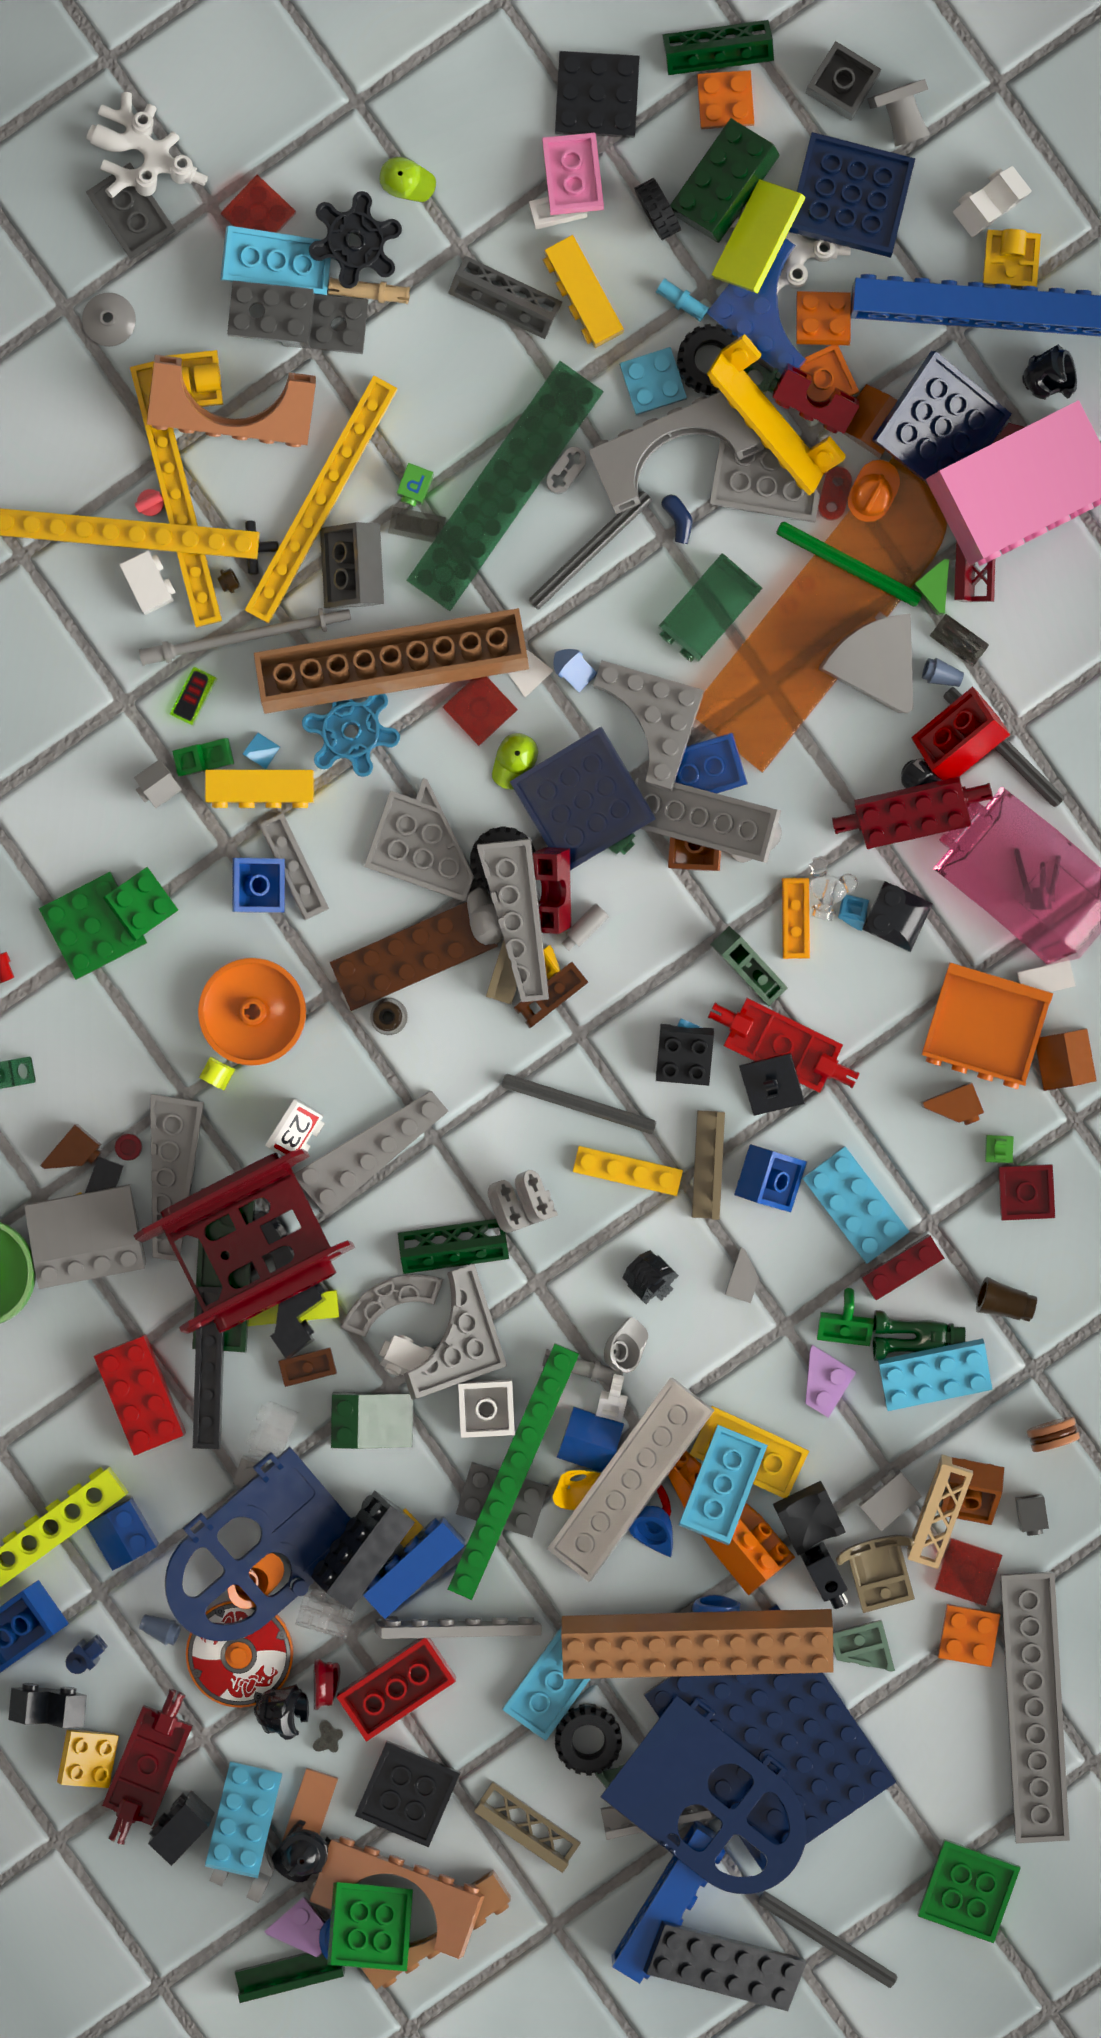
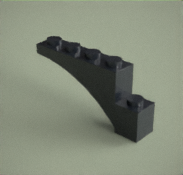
(290, 1331)

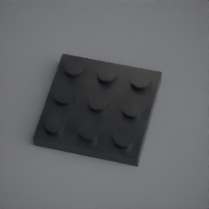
(597, 94)
(407, 1793)

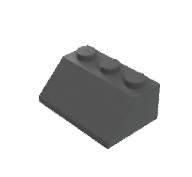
(352, 565)

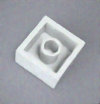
(486, 1408)

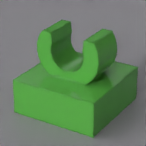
(999, 1149)

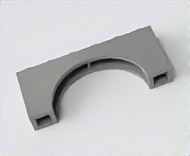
(623, 457)

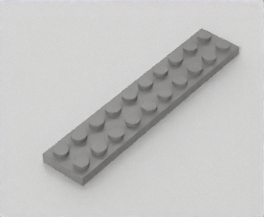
(1034, 1707)

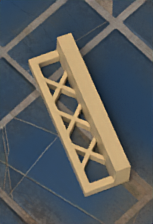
(930, 1507)

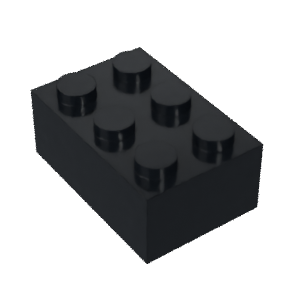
(181, 1827)

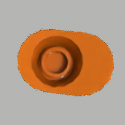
(873, 490)
(266, 1576)

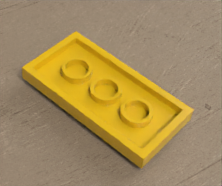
(781, 1459)

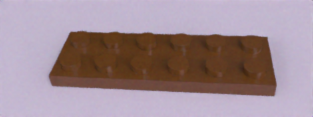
(407, 957)

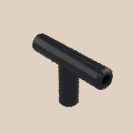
(269, 546)

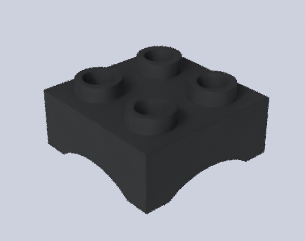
(684, 1055)
(809, 1517)

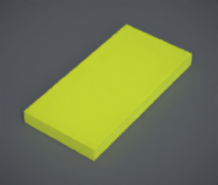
(758, 236)

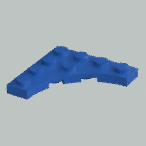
(759, 316)

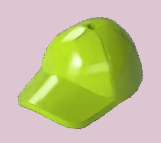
(414, 183)
(508, 765)

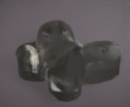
(329, 1737)

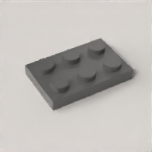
(131, 217)
(525, 1510)

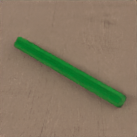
(849, 564)

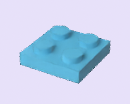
(653, 381)

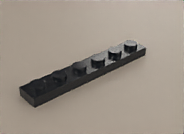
(208, 1378)

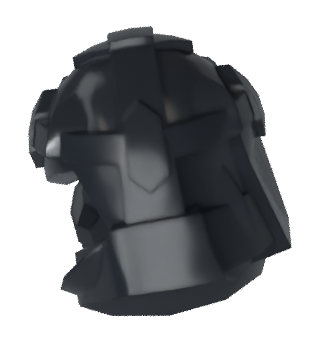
(1051, 373)
(277, 1710)

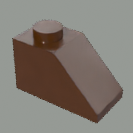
(73, 1150)

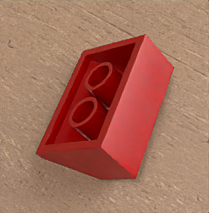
(960, 735)

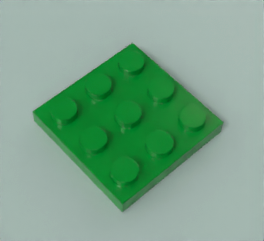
(88, 928)
(968, 1891)
(370, 1926)

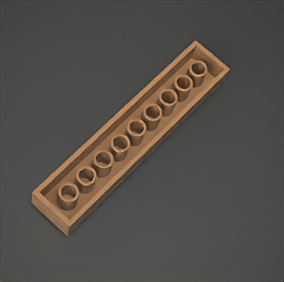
(391, 661)
(697, 1644)

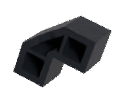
(47, 1706)

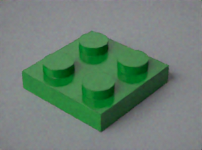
(140, 904)

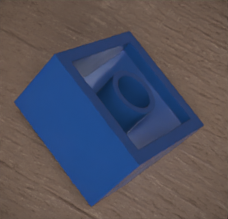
(770, 1178)
(122, 1534)

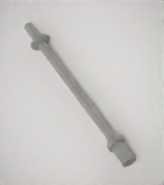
(168, 651)

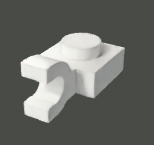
(612, 1403)

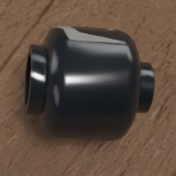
(917, 773)

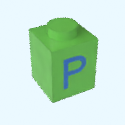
(414, 485)

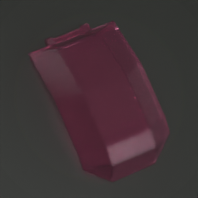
(1026, 877)

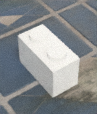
(147, 582)

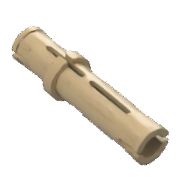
(380, 292)

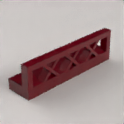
(966, 580)

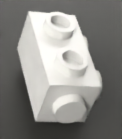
(402, 1355)

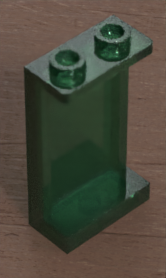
(709, 608)

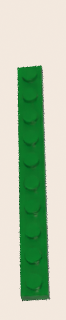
(513, 1471)

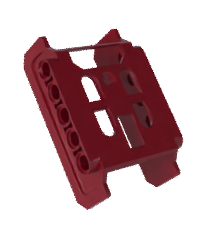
(267, 1179)

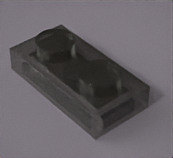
(415, 524)
(959, 640)

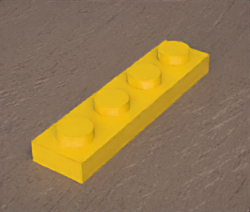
(627, 1170)

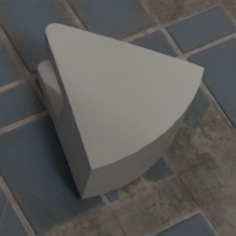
(876, 662)

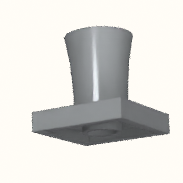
(903, 111)

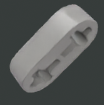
(561, 466)

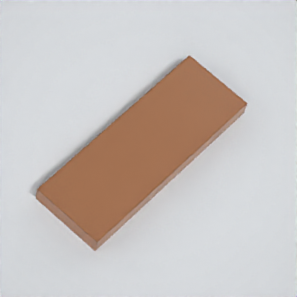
(312, 1801)

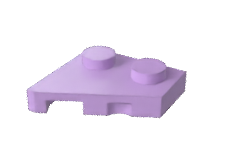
(826, 1381)
(299, 1928)

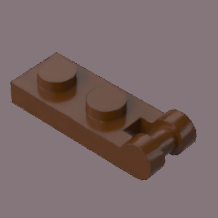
(560, 988)

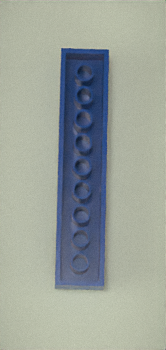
(976, 305)

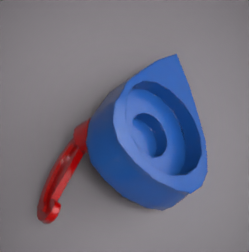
(654, 1526)

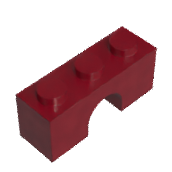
(834, 412)
(553, 871)
(902, 1268)

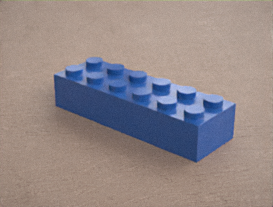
(666, 1902)

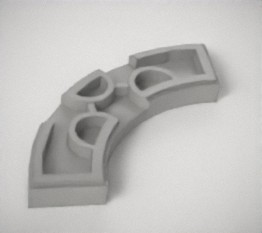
(389, 1294)

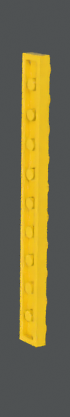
(321, 499)
(177, 503)
(129, 533)

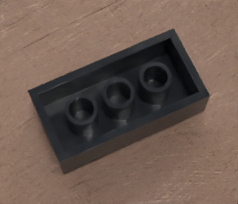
(362, 1549)

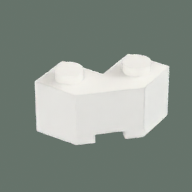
(997, 197)

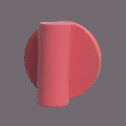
(150, 502)

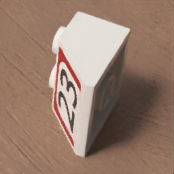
(295, 1128)

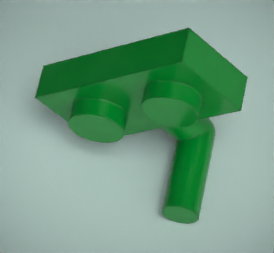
(845, 1327)

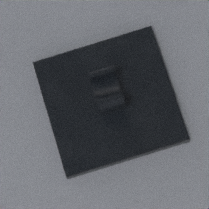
(772, 1084)

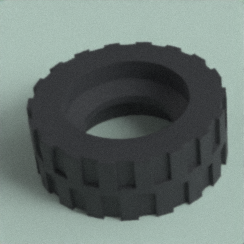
(657, 209)

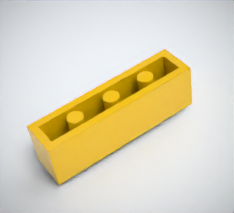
(583, 292)
(259, 787)

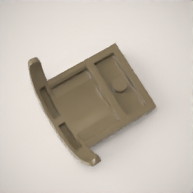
(879, 1571)

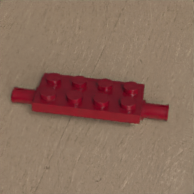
(913, 812)
(147, 1766)

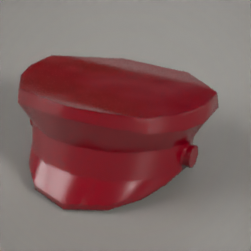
(325, 1682)

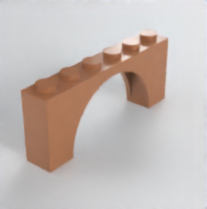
(283, 421)
(454, 1905)

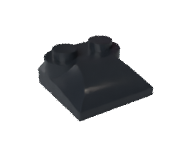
(897, 916)

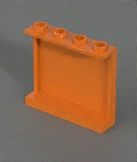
(986, 1025)

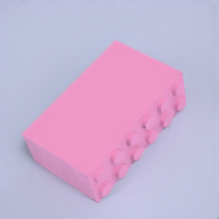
(1021, 485)

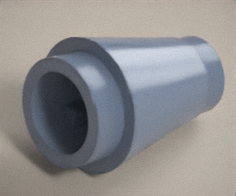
(941, 673)
(161, 1629)

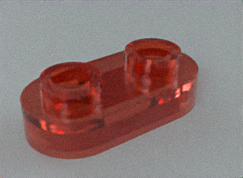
(835, 494)

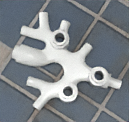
(138, 137)
(802, 251)

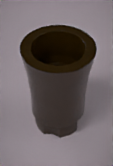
(399, 1016)
(1005, 1301)

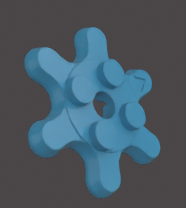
(357, 749)

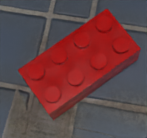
(140, 1394)
(396, 1687)

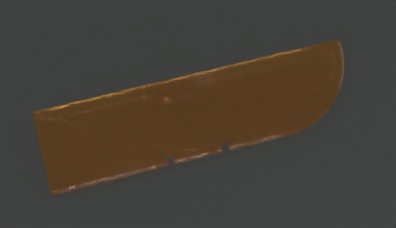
(775, 672)

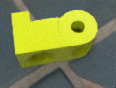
(217, 1073)

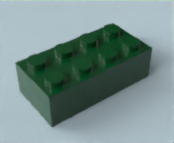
(724, 180)

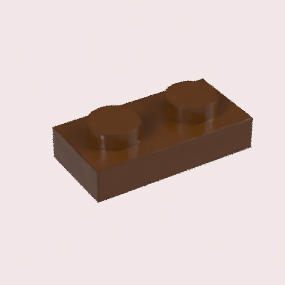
(307, 1367)

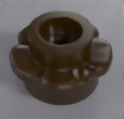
(228, 580)

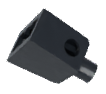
(825, 1575)

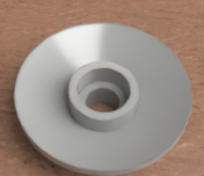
(115, 331)

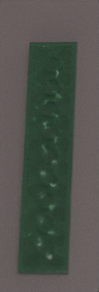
(505, 486)

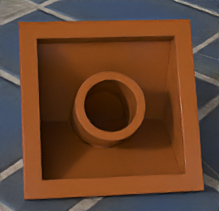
(692, 856)
(1065, 1060)

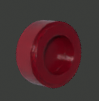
(128, 1147)

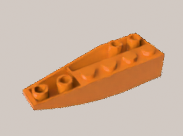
(754, 1549)

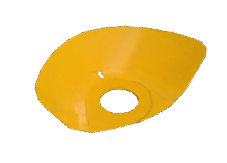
(571, 1497)

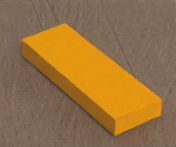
(795, 918)

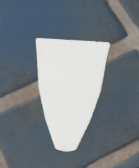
(529, 679)

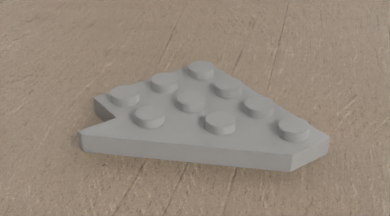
(760, 486)
(419, 845)

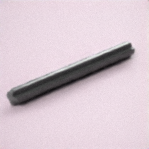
(587, 552)
(1019, 762)
(578, 1103)
(827, 1939)

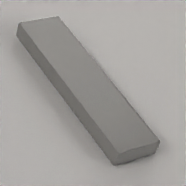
(297, 872)

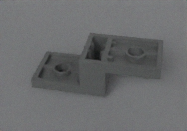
(297, 317)

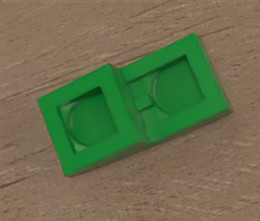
(203, 757)

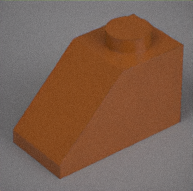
(957, 1104)

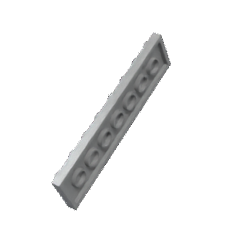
(630, 1479)

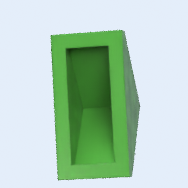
(934, 587)

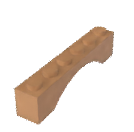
(495, 1901)

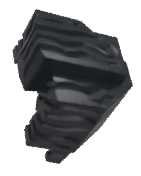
(649, 1277)

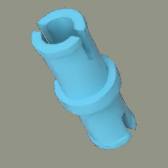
(682, 300)

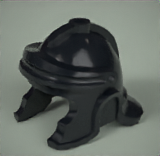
(301, 1845)

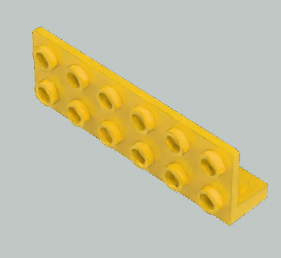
(759, 414)

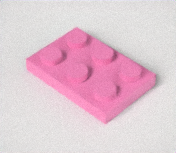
(573, 173)

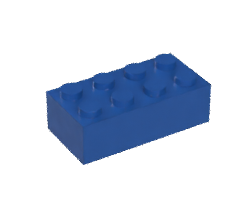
(414, 1567)

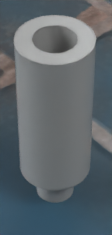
(585, 926)

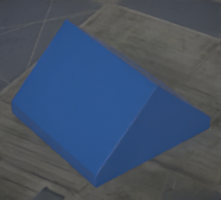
(258, 885)
(590, 1440)

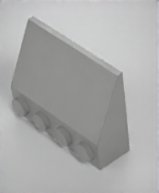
(84, 1236)

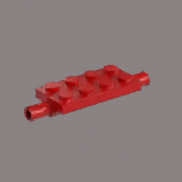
(767, 1034)

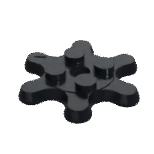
(371, 233)

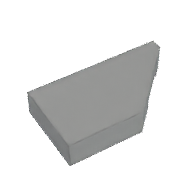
(743, 1278)

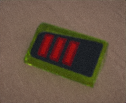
(193, 696)

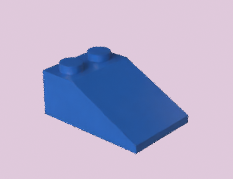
(27, 1623)

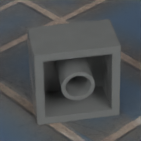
(843, 81)

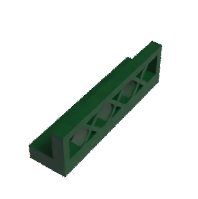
(719, 50)
(452, 1251)
(284, 1976)

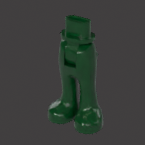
(928, 1335)

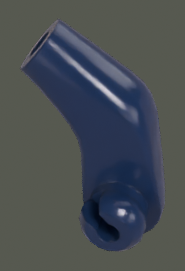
(680, 516)

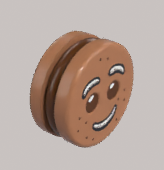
(1053, 1434)

